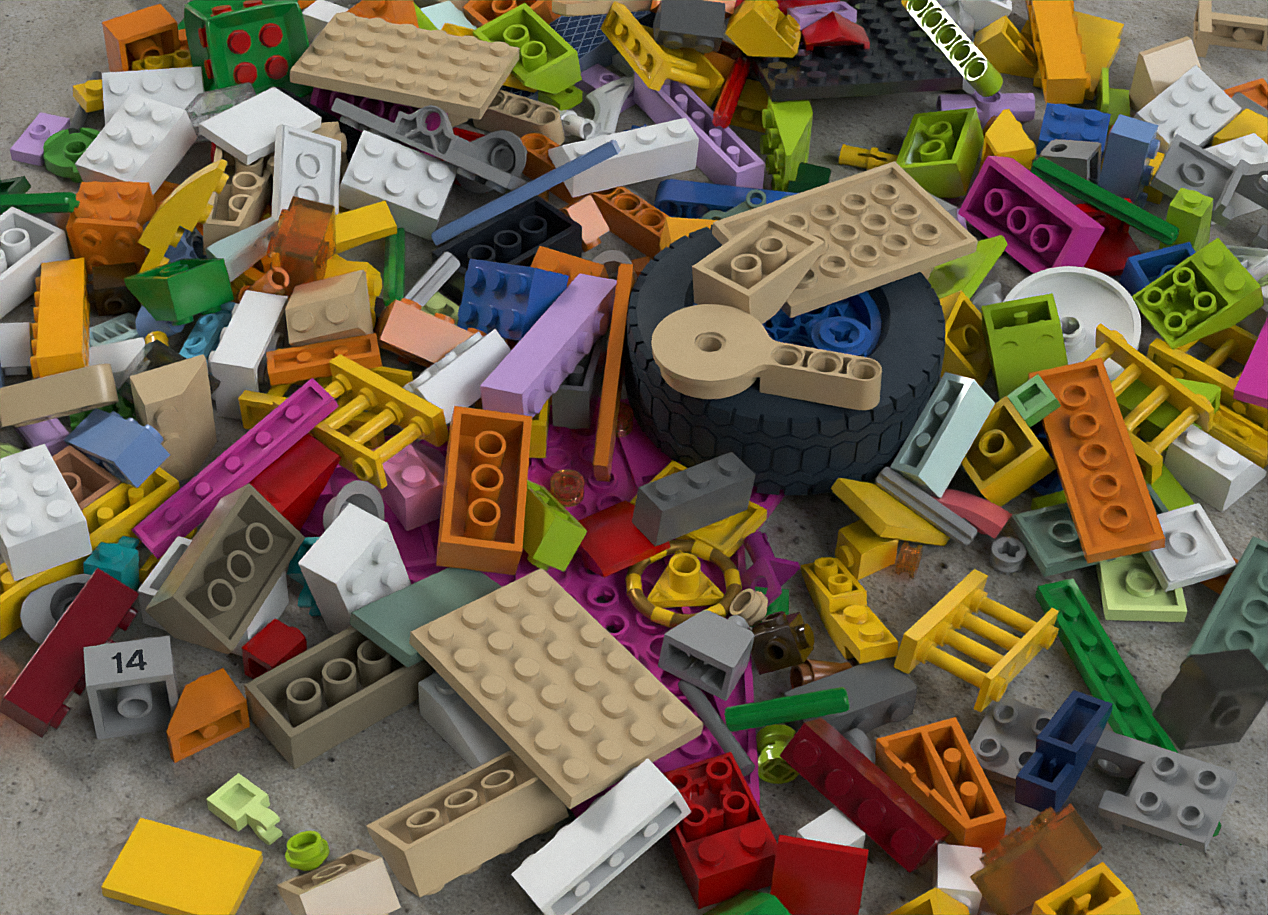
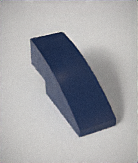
(1062, 752)

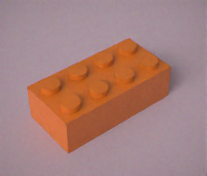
(484, 491)

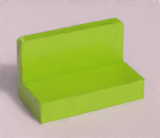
(1111, 100)

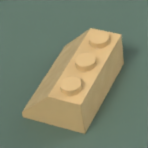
(180, 408)

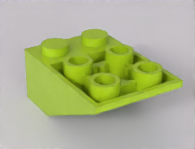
(785, 139)
(1200, 296)
(1022, 339)

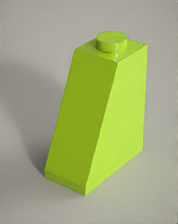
(1193, 216)
(1165, 413)

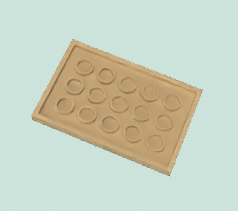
(406, 65)
(873, 232)
(555, 686)

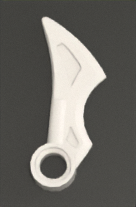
(608, 103)

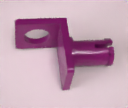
(766, 568)

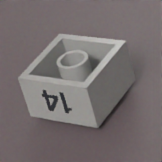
(131, 686)

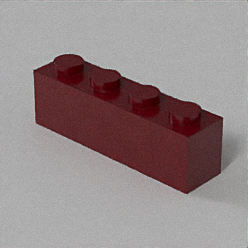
(58, 666)
(865, 794)

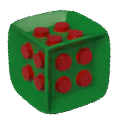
(246, 42)

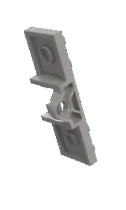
(440, 142)
(1199, 170)
(1167, 795)

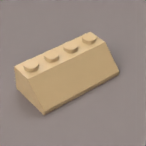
(466, 823)

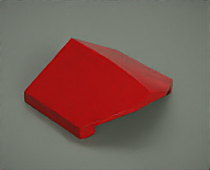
(834, 31)

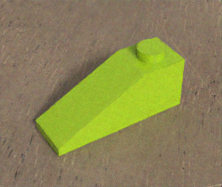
(549, 530)

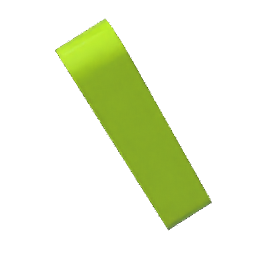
(956, 46)

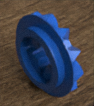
(842, 329)

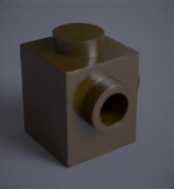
(110, 291)
(781, 642)

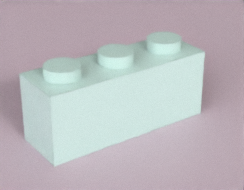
(943, 434)

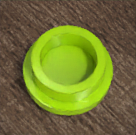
(306, 851)

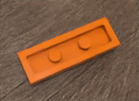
(312, 360)

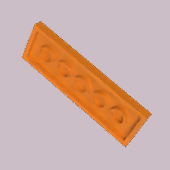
(1098, 464)

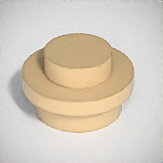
(750, 606)

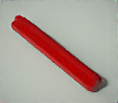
(731, 93)

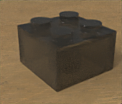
(1213, 699)

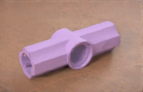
(1020, 104)

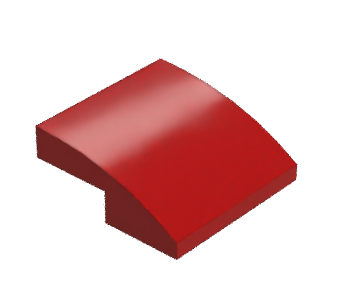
(614, 540)
(818, 876)

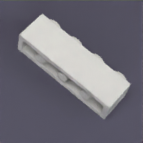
(602, 841)

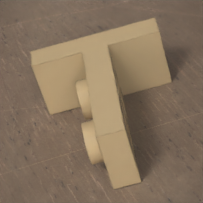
(1227, 30)

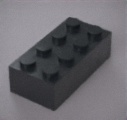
(512, 239)

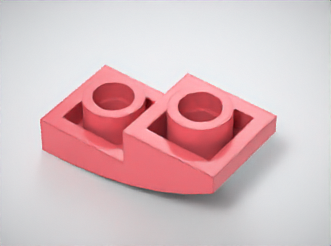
(981, 513)

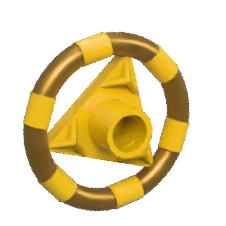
(683, 583)

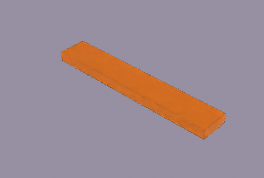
(613, 376)

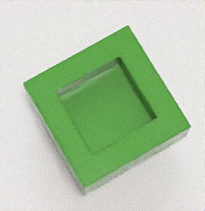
(1034, 400)

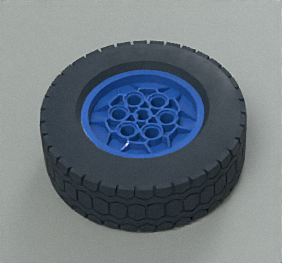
(781, 438)

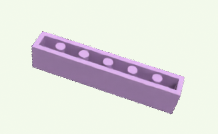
(720, 151)
(551, 348)

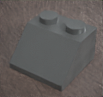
(690, 24)

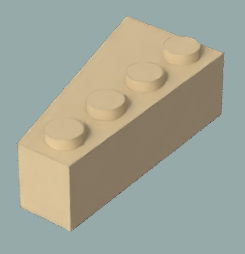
(241, 199)

